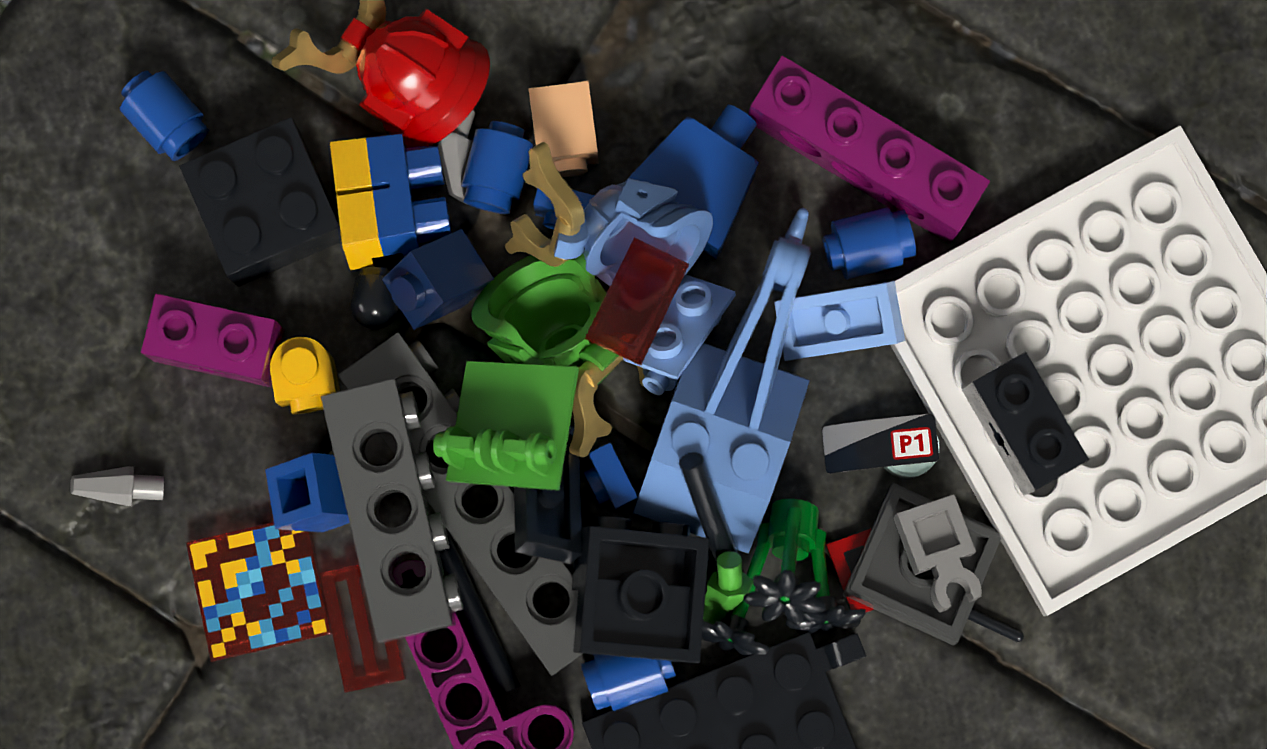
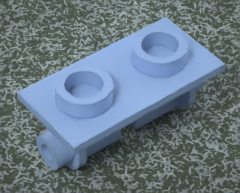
(684, 328)

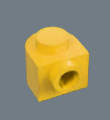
(302, 374)

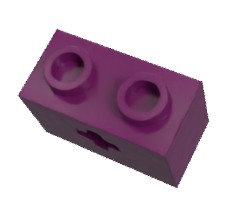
(211, 340)

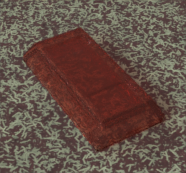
(637, 301)

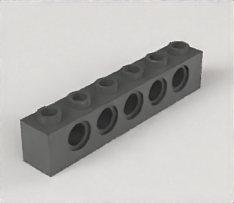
(477, 537)

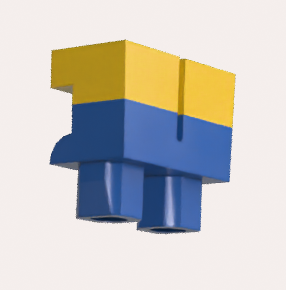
(377, 198)

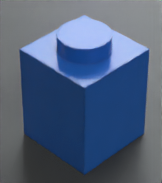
(307, 494)

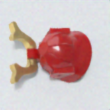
(414, 70)

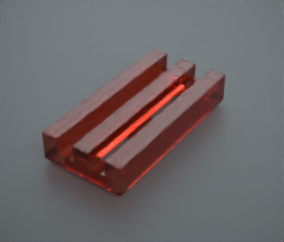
(373, 678)

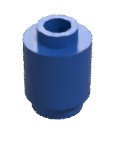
(163, 114)
(496, 167)
(869, 242)
(625, 680)

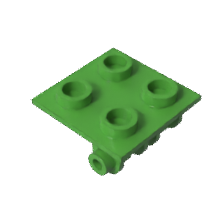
(510, 425)

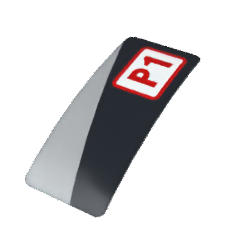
(880, 443)

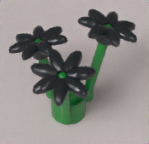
(791, 535)

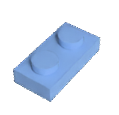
(843, 321)

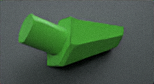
(725, 587)

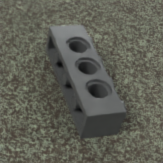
(352, 420)

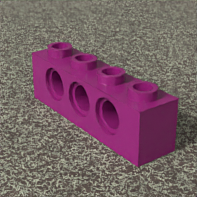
(867, 150)

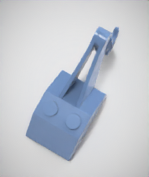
(734, 412)

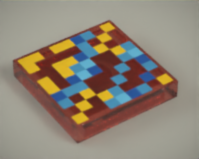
(258, 590)

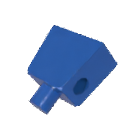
(706, 169)

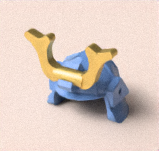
(608, 222)

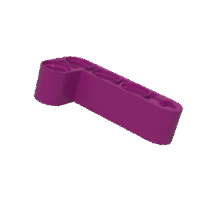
(467, 668)

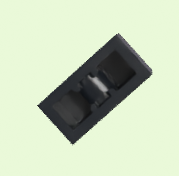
(1025, 424)

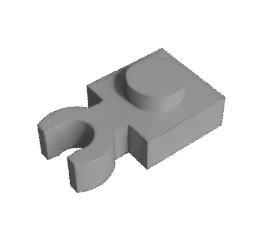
(937, 541)

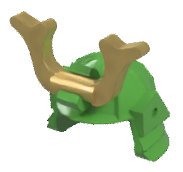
(542, 319)

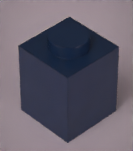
(437, 279)

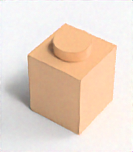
(566, 123)

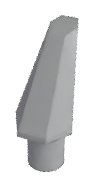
(454, 156)
(117, 486)

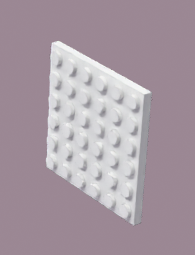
(1149, 341)

